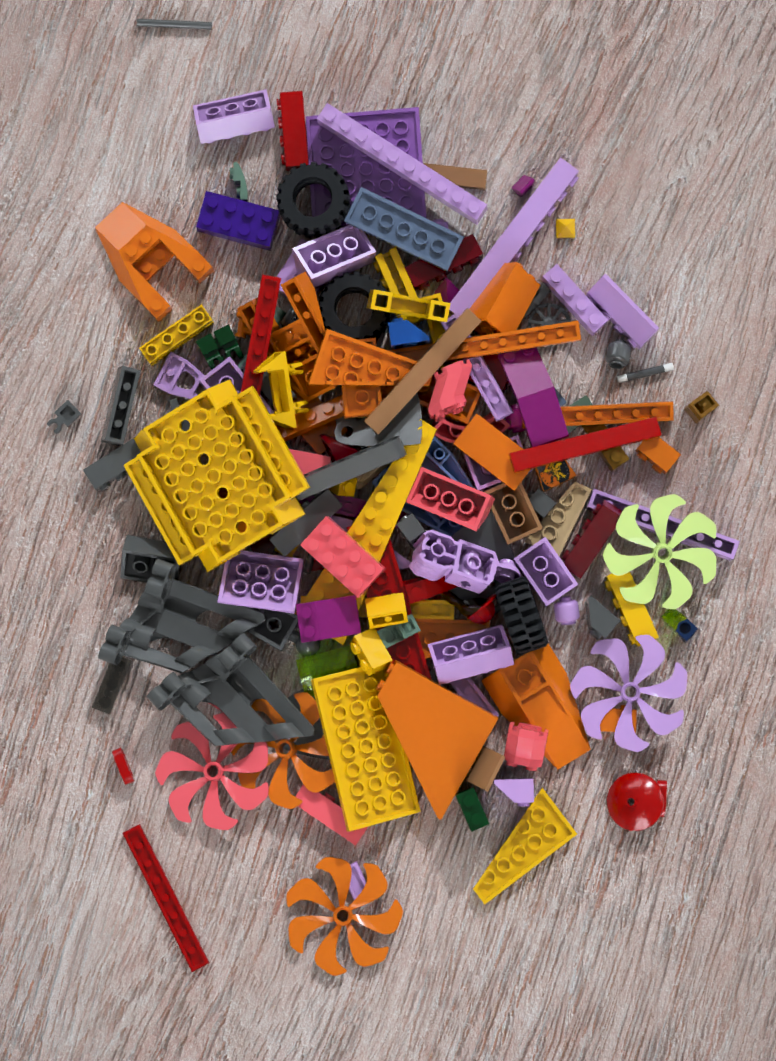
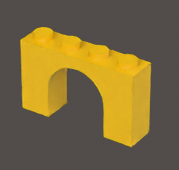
(408, 305)

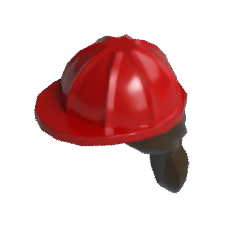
(476, 609)

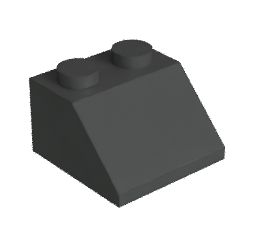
(599, 619)

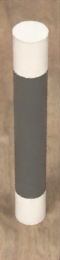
(645, 372)

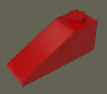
(422, 588)

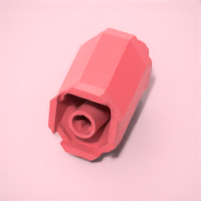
(449, 390)
(525, 746)

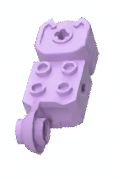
(460, 562)

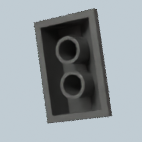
(140, 556)

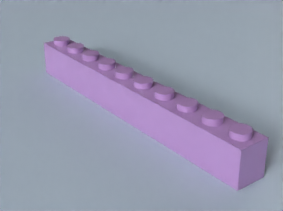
(402, 164)
(518, 233)

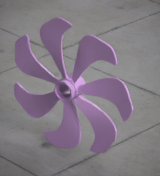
(618, 654)

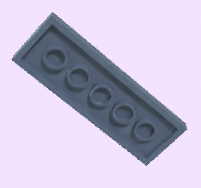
(404, 229)

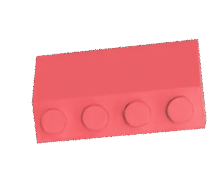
(450, 499)

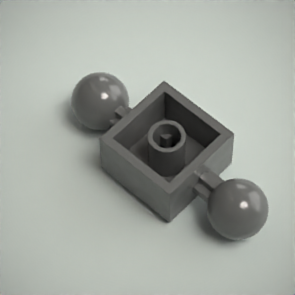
(279, 637)

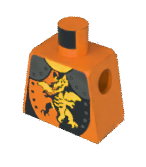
(554, 475)

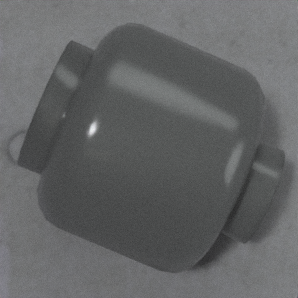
(618, 354)

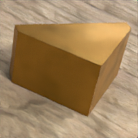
(701, 407)

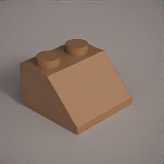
(485, 768)

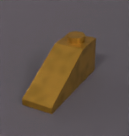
(612, 457)

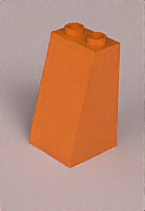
(505, 300)

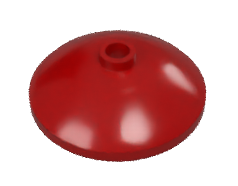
(647, 804)

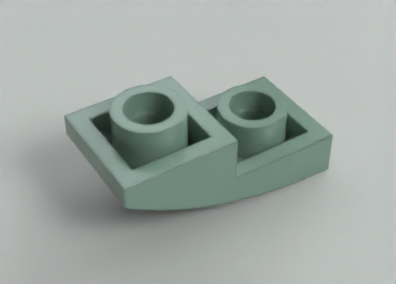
(239, 179)

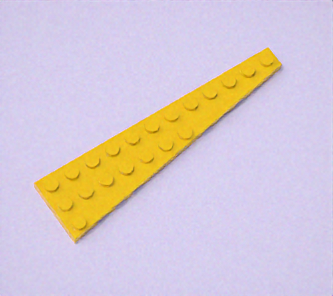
(378, 517)

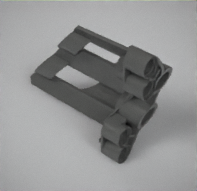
(170, 611)
(231, 683)

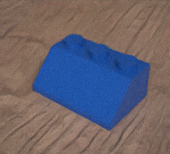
(405, 334)

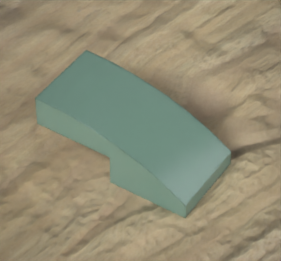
(395, 633)

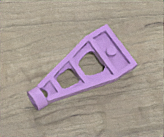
(171, 373)

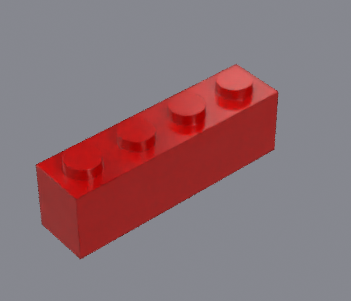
(294, 129)

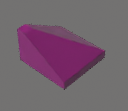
(447, 290)

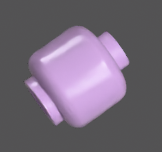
(566, 611)

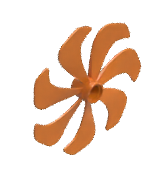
(311, 779)
(382, 923)

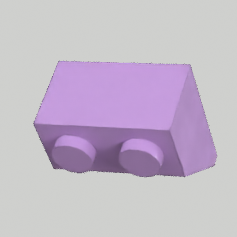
(517, 790)

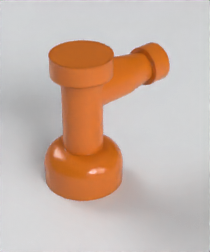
(242, 330)

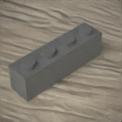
(120, 405)
(111, 466)
(290, 536)

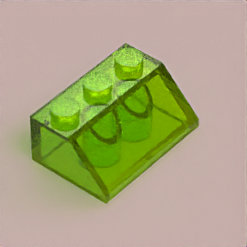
(324, 664)

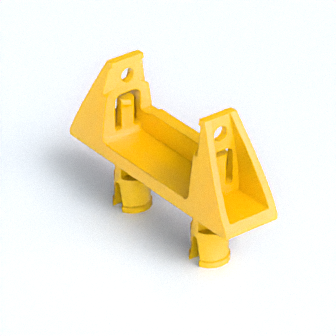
(281, 392)

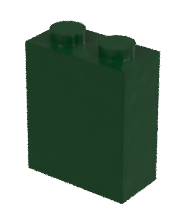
(472, 809)

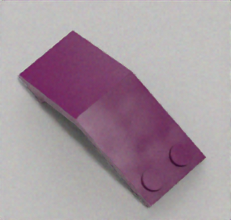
(534, 396)

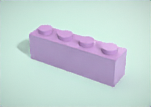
(574, 300)

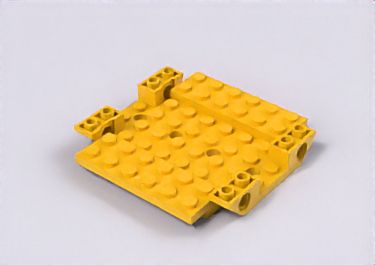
(243, 457)

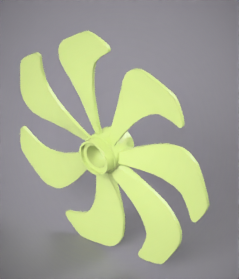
(680, 586)

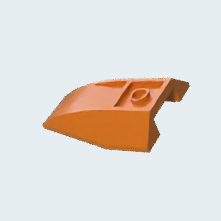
(540, 695)

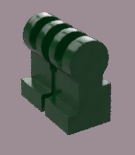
(224, 340)

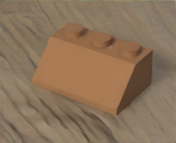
(514, 513)

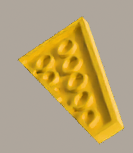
(531, 841)

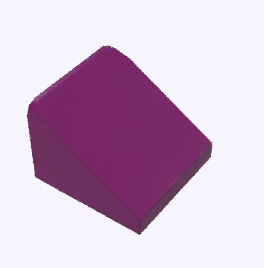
(523, 185)

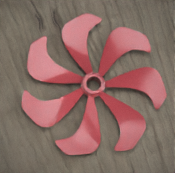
(212, 812)

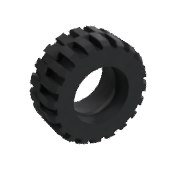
(309, 175)
(352, 284)
(521, 615)

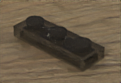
(111, 686)

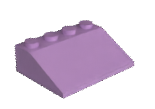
(262, 581)

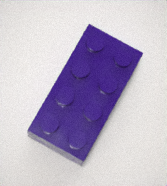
(238, 221)

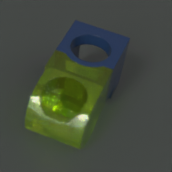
(679, 624)

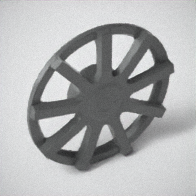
(549, 320)

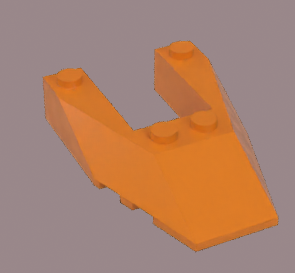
(141, 248)
(300, 338)

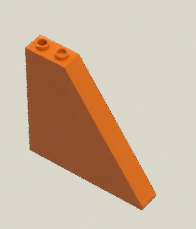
(435, 729)

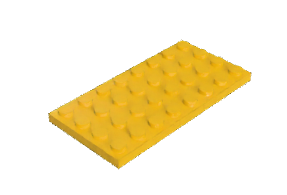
(363, 750)

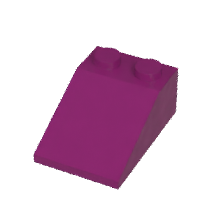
(328, 618)

